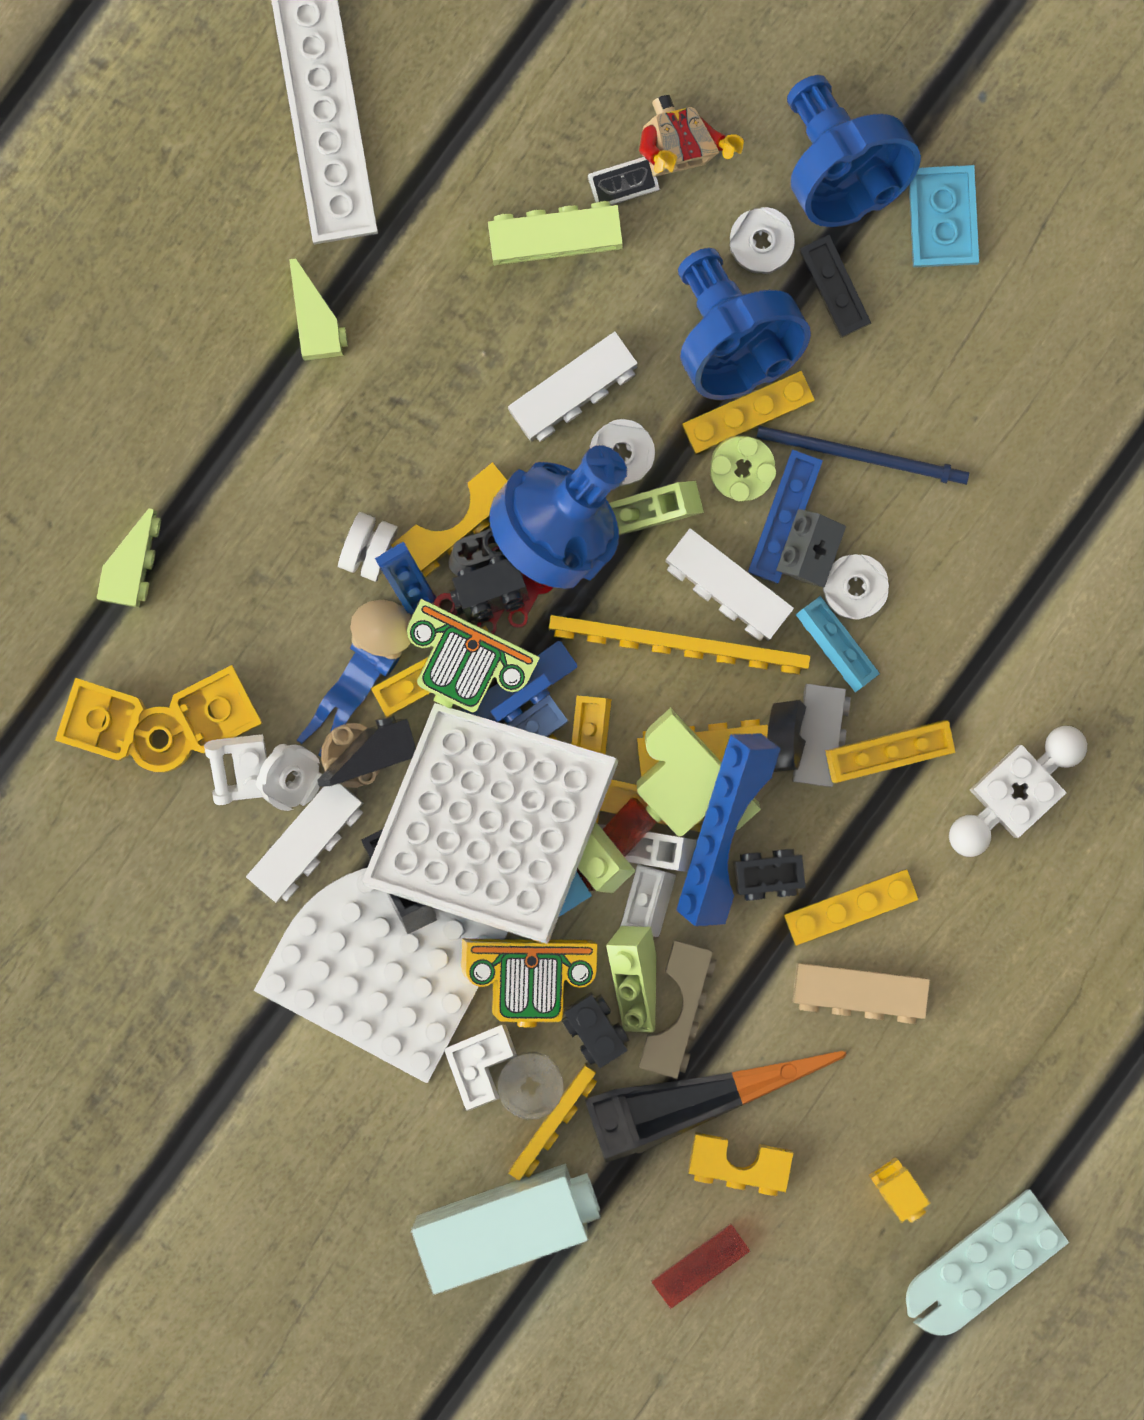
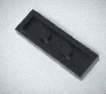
(835, 286)

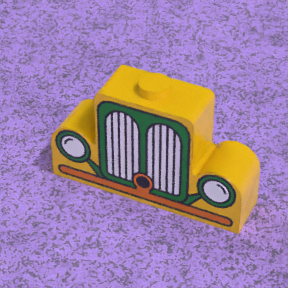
(528, 974)

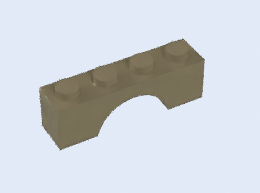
(665, 1050)

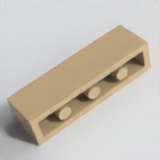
(860, 991)

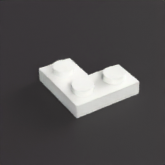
(471, 1064)

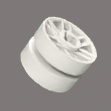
(365, 545)

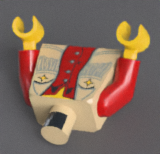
(682, 139)

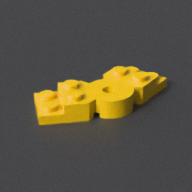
(122, 726)

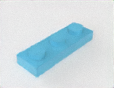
(837, 644)

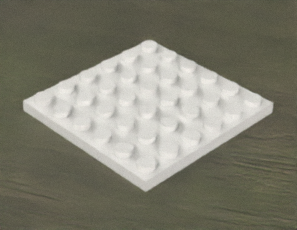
(490, 822)

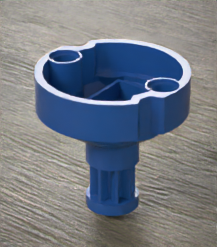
(851, 161)
(740, 336)
(558, 518)

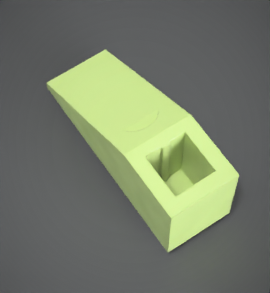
(126, 568)
(634, 976)

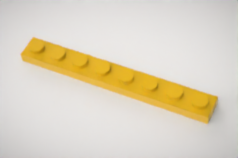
(692, 647)

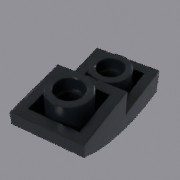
(784, 732)

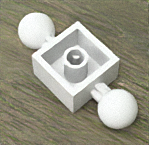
(972, 834)

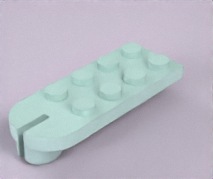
(984, 1265)

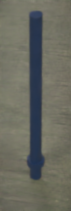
(944, 472)

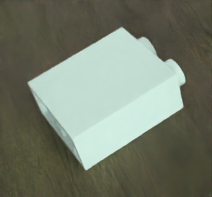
(504, 1227)

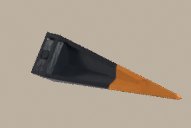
(648, 1115)

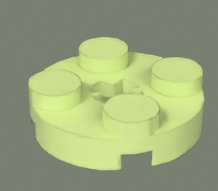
(760, 474)

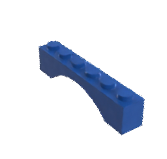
(743, 772)

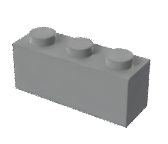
(821, 732)

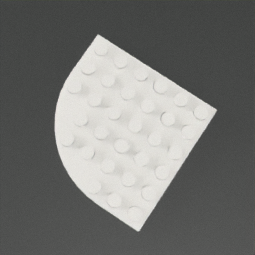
(369, 980)

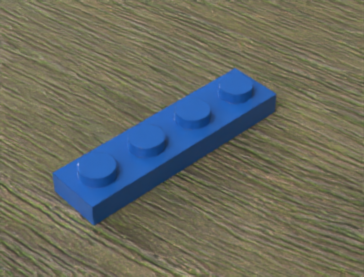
(790, 496)

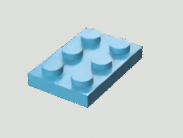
(944, 217)

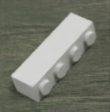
(572, 387)
(729, 585)
(304, 841)

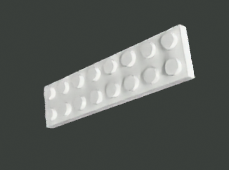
(324, 119)

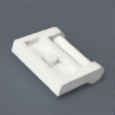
(248, 759)

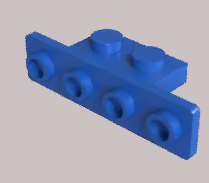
(506, 705)

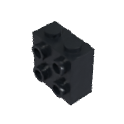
(489, 590)
(778, 873)
(600, 1037)

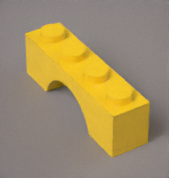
(431, 546)
(900, 1190)

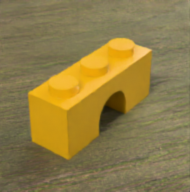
(768, 1171)

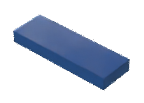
(405, 577)

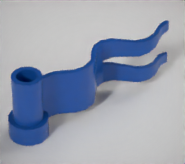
(349, 689)

